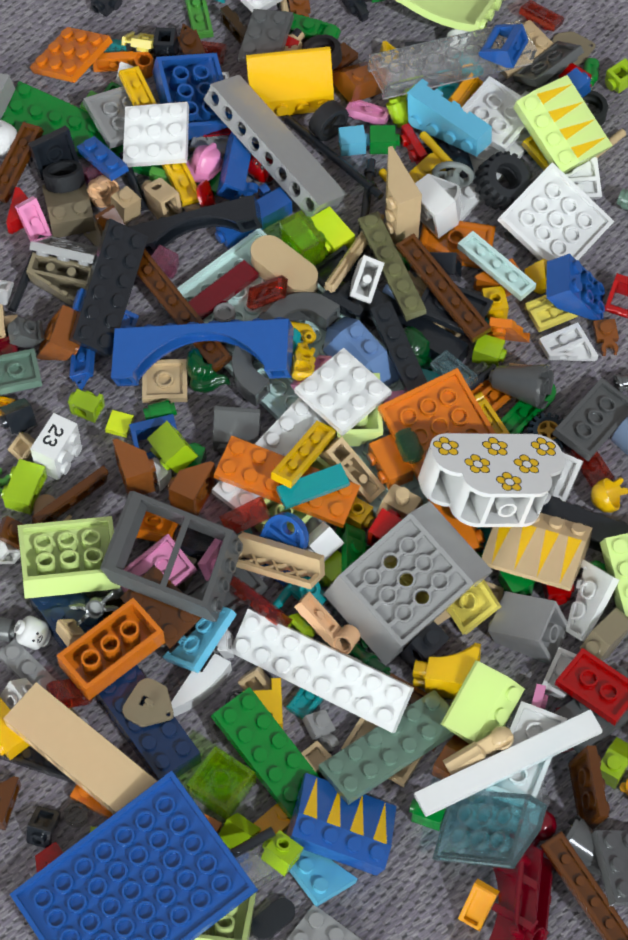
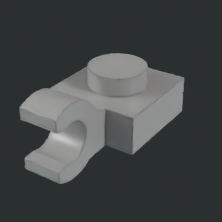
(321, 727)

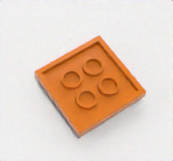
(71, 54)

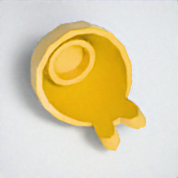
(606, 494)

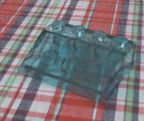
(489, 829)

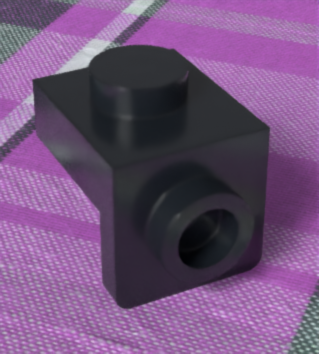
(105, 7)

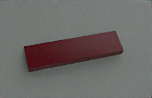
(223, 289)

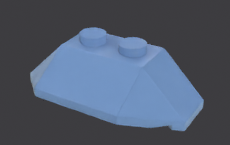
(359, 342)

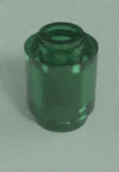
(409, 445)

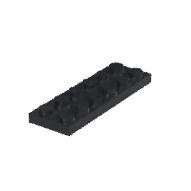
(108, 287)

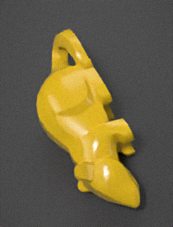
(303, 362)

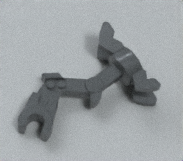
(97, 606)

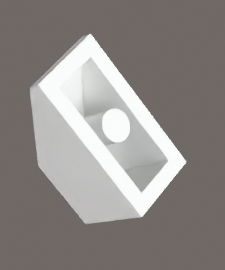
(366, 279)

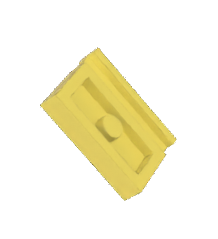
(141, 41)
(545, 314)

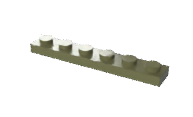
(394, 268)

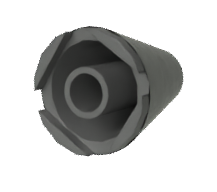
(524, 382)
(580, 838)

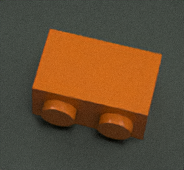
(388, 462)

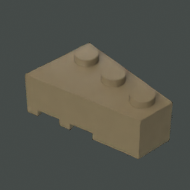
(58, 277)

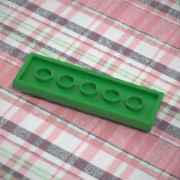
(264, 747)

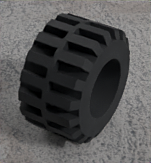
(490, 188)

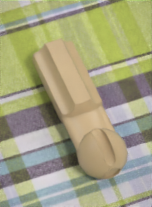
(499, 739)

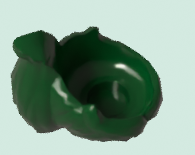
(420, 346)
(201, 374)

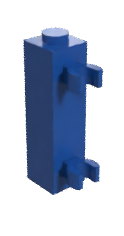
(235, 170)
(273, 207)

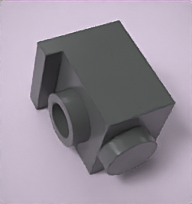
(25, 333)

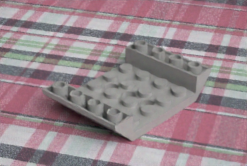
(384, 609)

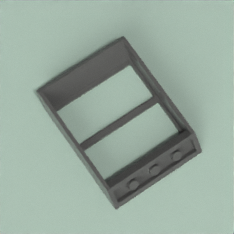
(124, 539)

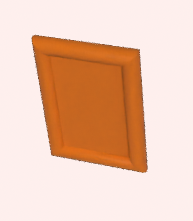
(450, 240)

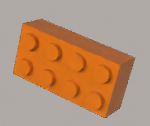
(111, 649)

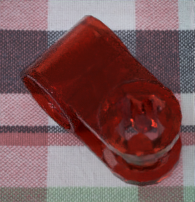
(67, 693)

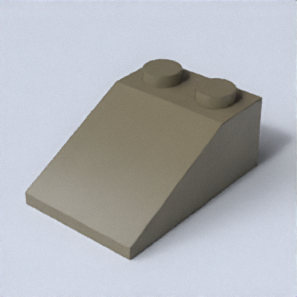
(69, 212)

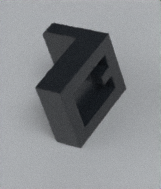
(42, 826)

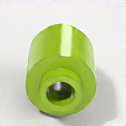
(398, 110)

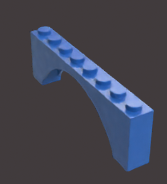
(140, 347)

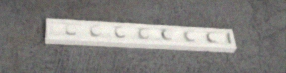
(507, 763)

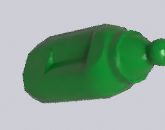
(591, 66)

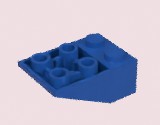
(574, 288)

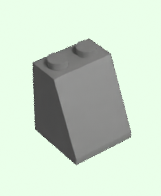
(529, 626)

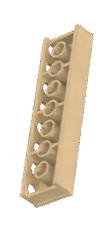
(77, 749)

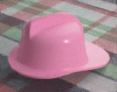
(205, 162)

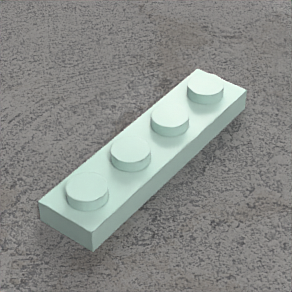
(496, 265)

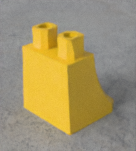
(446, 672)

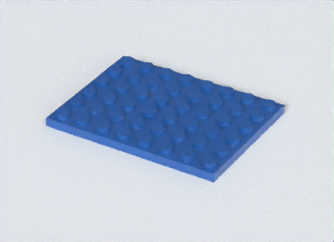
(139, 875)

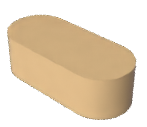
(275, 258)

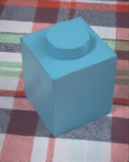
(353, 140)

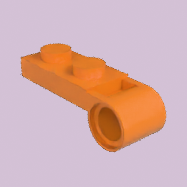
(111, 61)

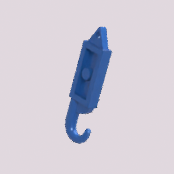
(82, 366)

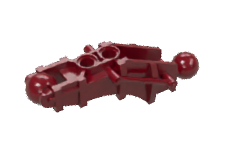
(525, 892)

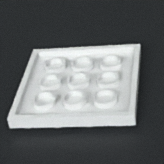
(555, 217)

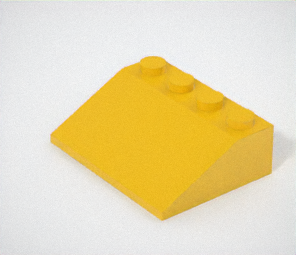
(292, 79)

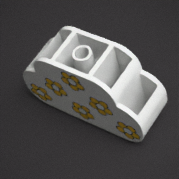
(492, 476)

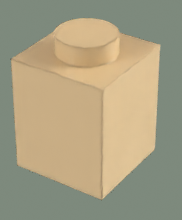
(127, 204)

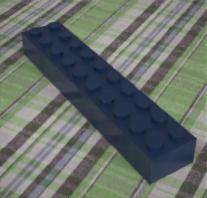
(159, 746)

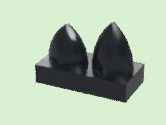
(353, 308)

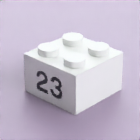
(57, 446)

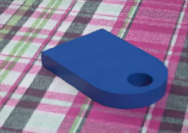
(277, 530)

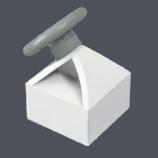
(443, 197)

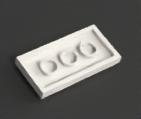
(526, 724)

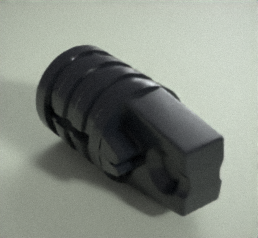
(358, 8)

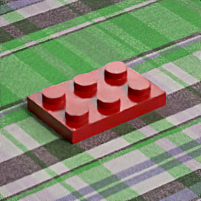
(595, 686)

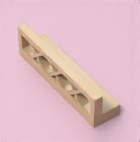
(281, 558)

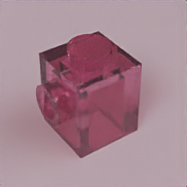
(167, 260)

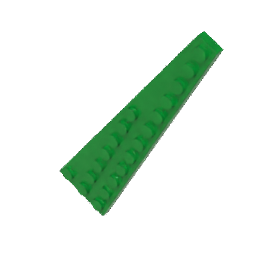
(52, 113)

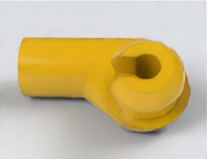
(307, 333)

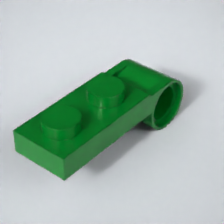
(313, 27)
(353, 545)

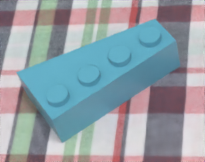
(446, 119)

